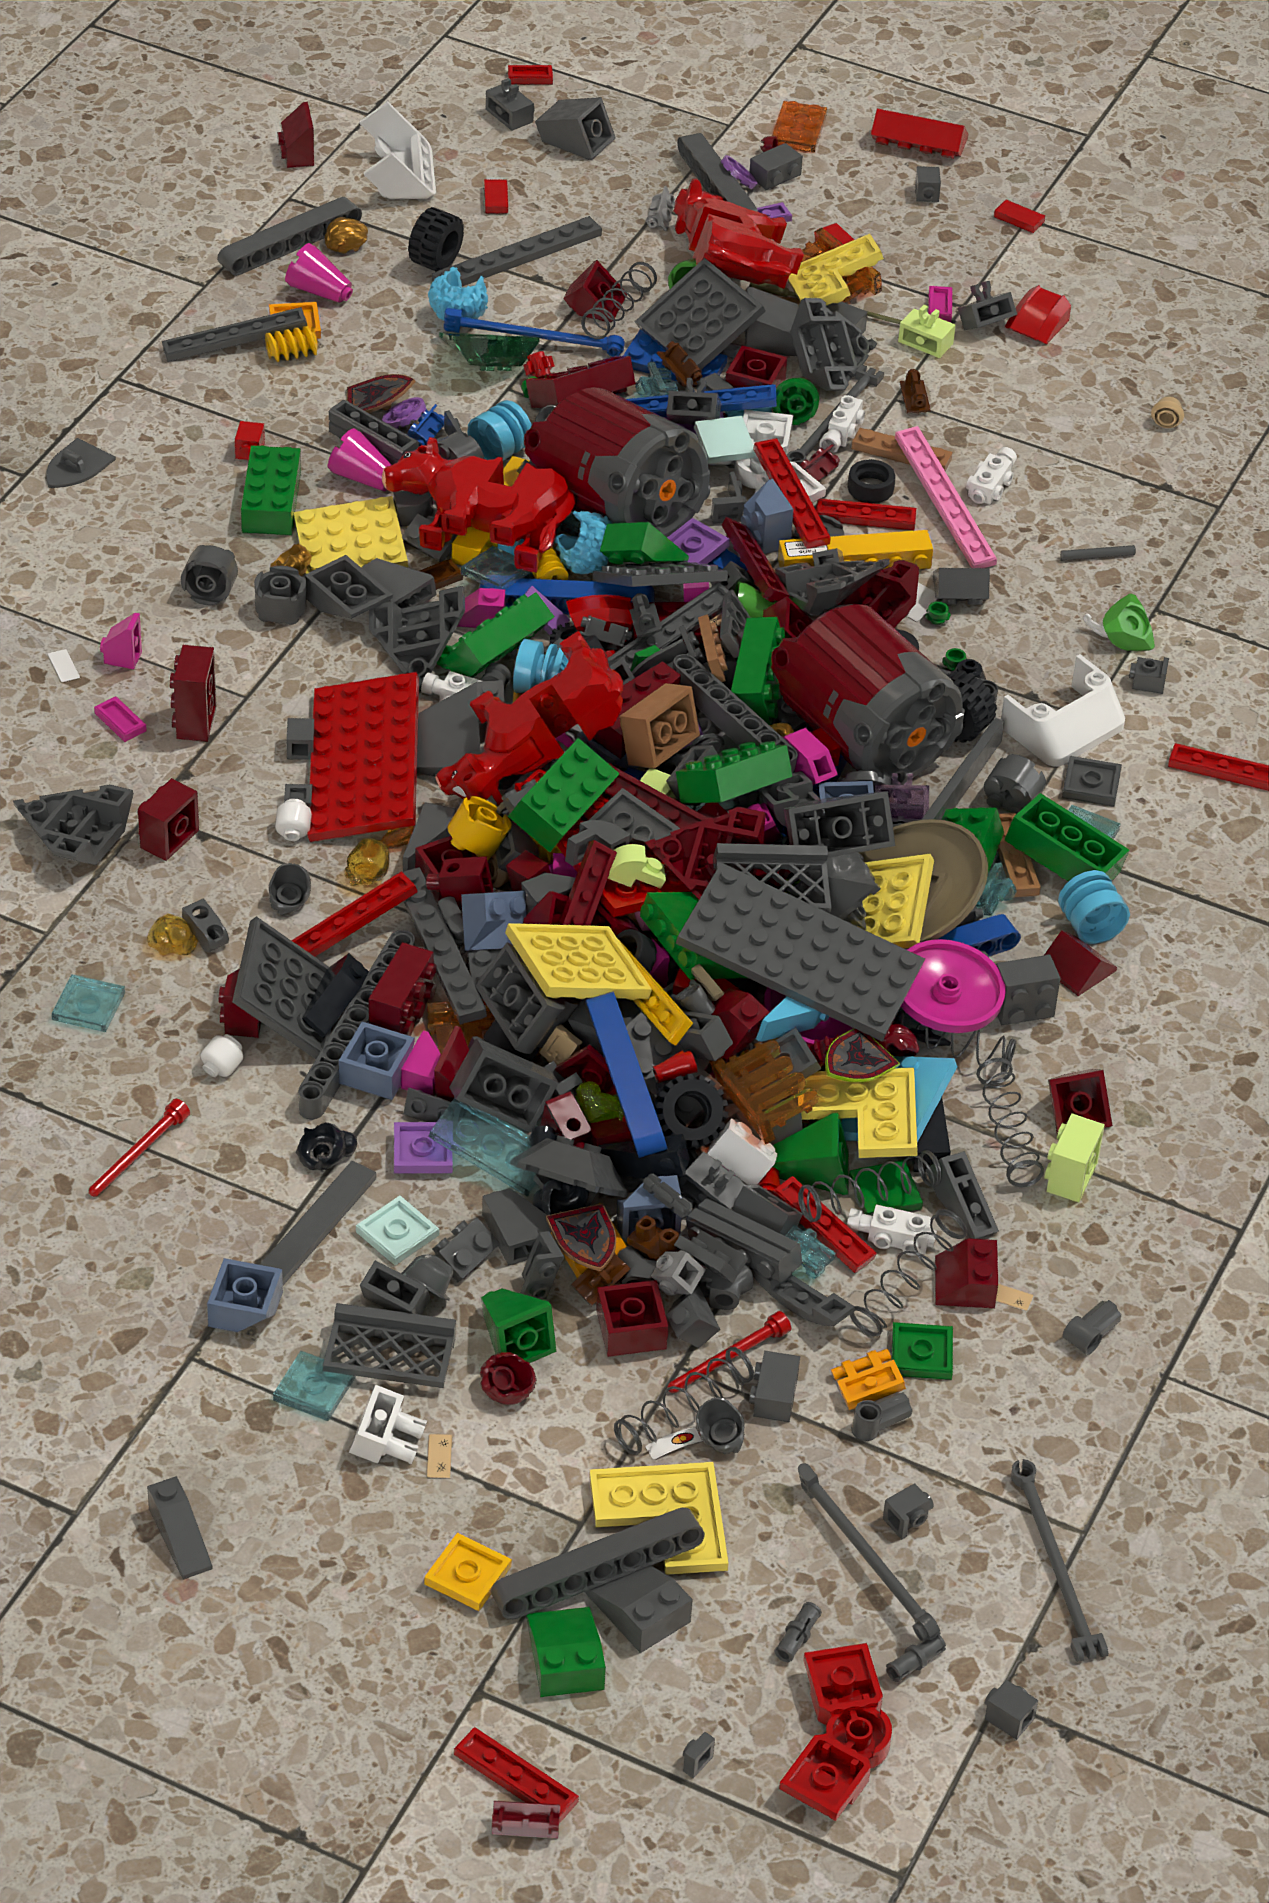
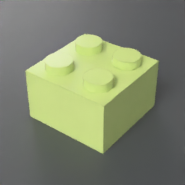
(1074, 1157)

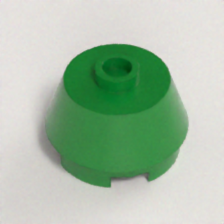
(797, 398)

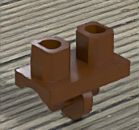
(652, 1239)
(590, 1279)

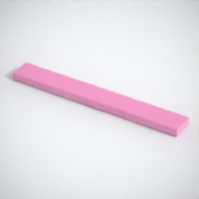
(945, 498)

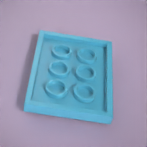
(931, 1081)

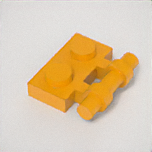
(869, 1384)

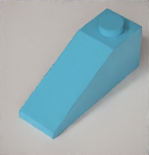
(787, 1016)

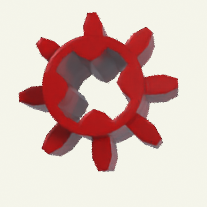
(538, 365)

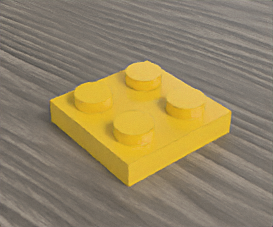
(467, 1571)

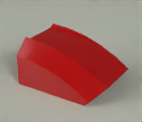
(1040, 315)
(604, 607)

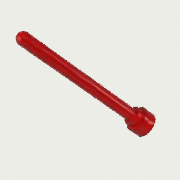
(174, 1113)
(776, 1325)

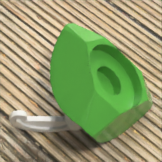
(1125, 625)

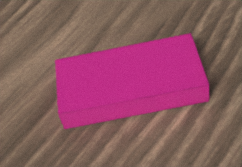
(940, 299)
(120, 719)

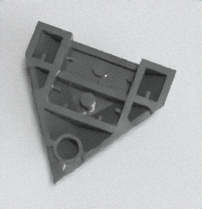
(828, 345)
(826, 584)
(420, 632)
(79, 823)
(848, 883)
(572, 1165)

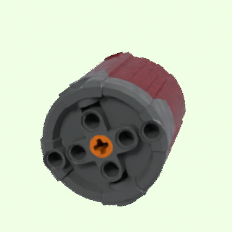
(622, 460)
(869, 692)

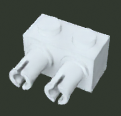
(742, 1152)
(381, 1417)

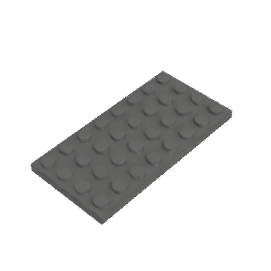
(801, 951)

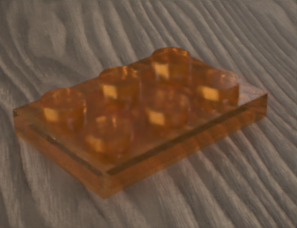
(800, 125)

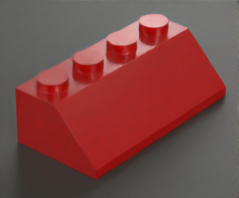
(919, 133)

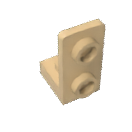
(560, 1045)

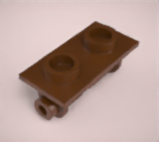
(673, 360)
(914, 393)

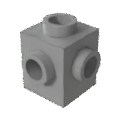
(677, 1273)

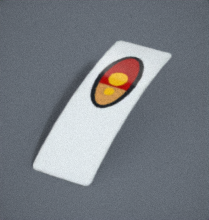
(672, 1442)

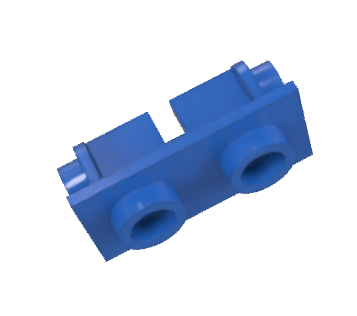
(428, 422)

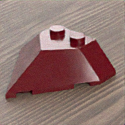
(889, 592)
(691, 849)

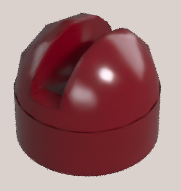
(769, 143)

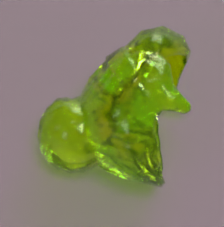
(597, 1105)

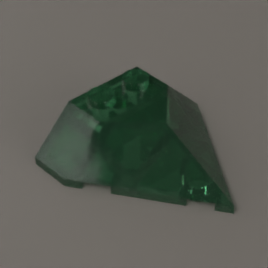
(491, 350)

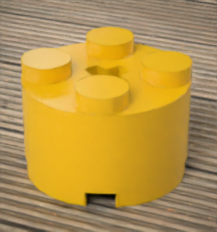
(478, 827)

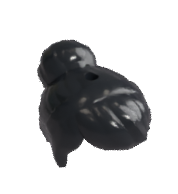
(325, 1140)
(560, 1197)

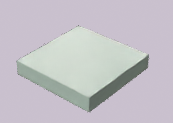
(725, 439)
(397, 1230)

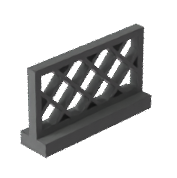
(776, 857)
(393, 1327)

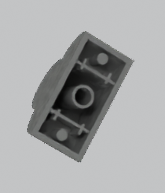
(842, 823)
(520, 1003)

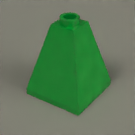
(816, 1155)
(519, 1324)

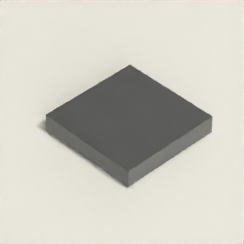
(1092, 781)

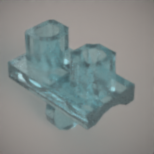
(657, 383)
(996, 890)
(814, 1254)

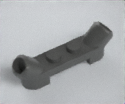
(720, 1291)

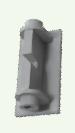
(661, 209)

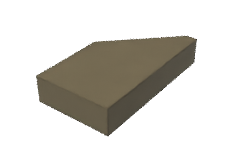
(707, 983)

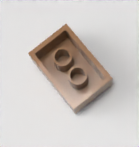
(659, 725)

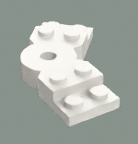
(764, 427)

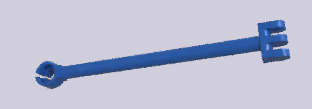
(454, 321)

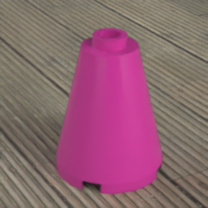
(318, 275)
(358, 460)

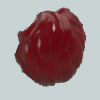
(900, 1041)
(507, 1378)

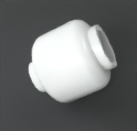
(293, 819)
(221, 1056)

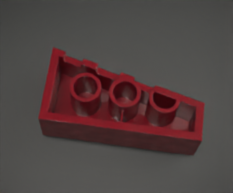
(609, 374)
(633, 693)

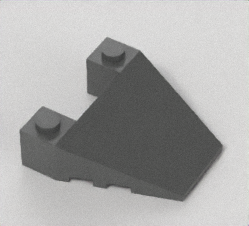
(452, 729)

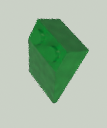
(638, 544)
(566, 1651)

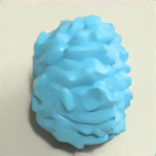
(447, 292)
(583, 552)

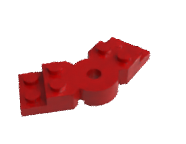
(849, 1703)

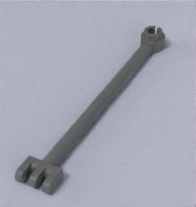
(864, 378)
(925, 1625)
(1085, 1639)

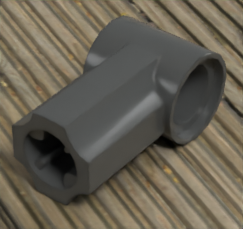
(1089, 1330)
(877, 1415)

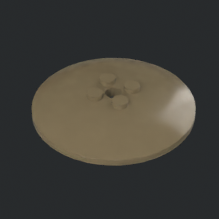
(957, 872)

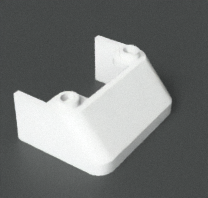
(407, 155)
(1075, 727)

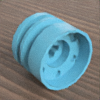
(500, 430)
(536, 667)
(1094, 907)

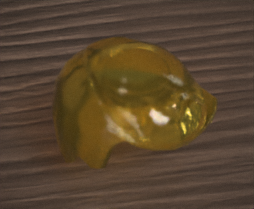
(367, 862)
(171, 935)

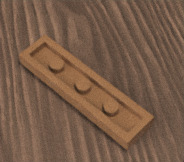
(887, 447)
(713, 647)
(1017, 864)

